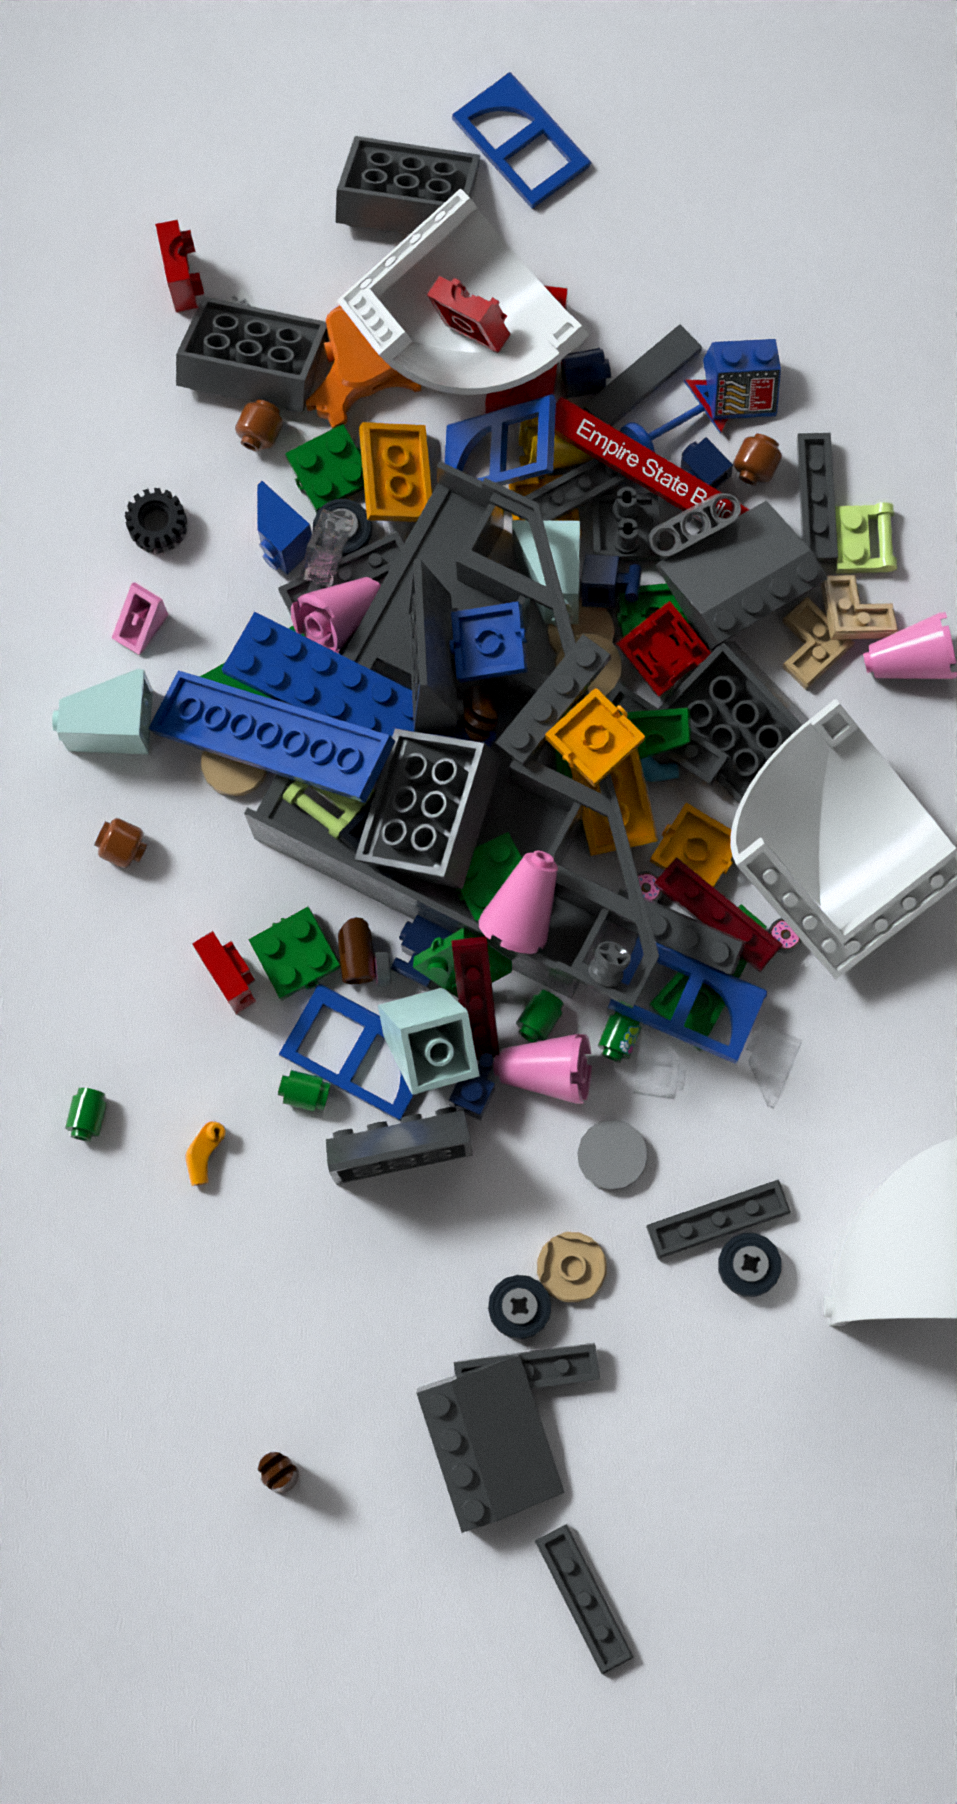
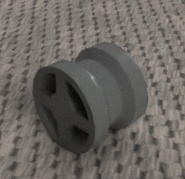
(609, 964)

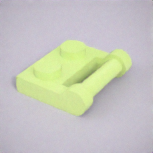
(854, 542)
(349, 806)

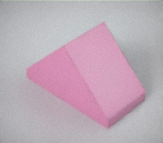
(139, 619)

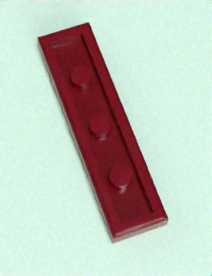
(714, 909)
(476, 992)

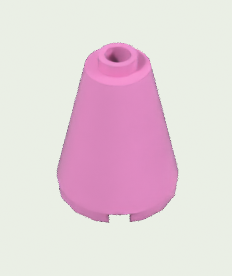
(334, 613)
(914, 652)
(523, 905)
(548, 1067)

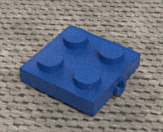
(489, 642)

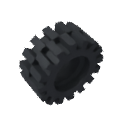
(151, 502)

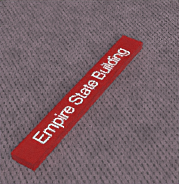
(634, 460)

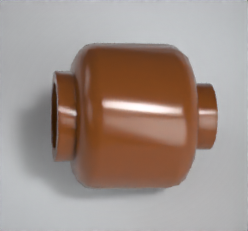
(259, 425)
(757, 459)
(120, 842)

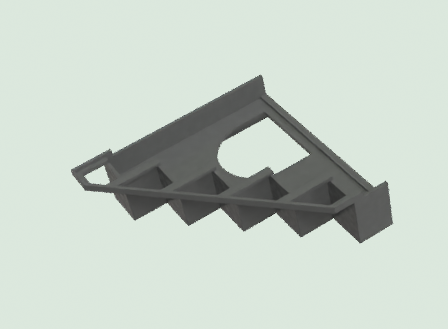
(529, 802)

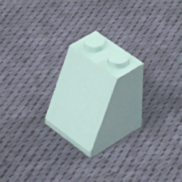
(565, 549)
(107, 716)
(429, 1039)

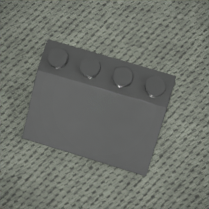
(400, 183)
(250, 353)
(740, 574)
(431, 659)
(737, 712)
(429, 807)
(398, 1146)
(489, 1442)

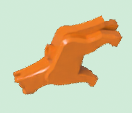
(355, 371)

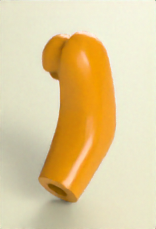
(200, 1150)

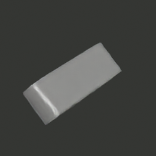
(710, 523)

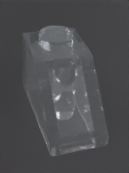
(326, 548)
(772, 1060)
(657, 1066)

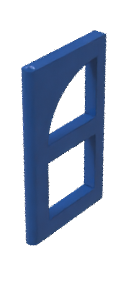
(512, 96)
(465, 434)
(740, 997)
(372, 1027)

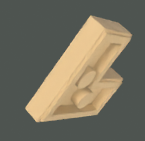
(849, 617)
(818, 649)

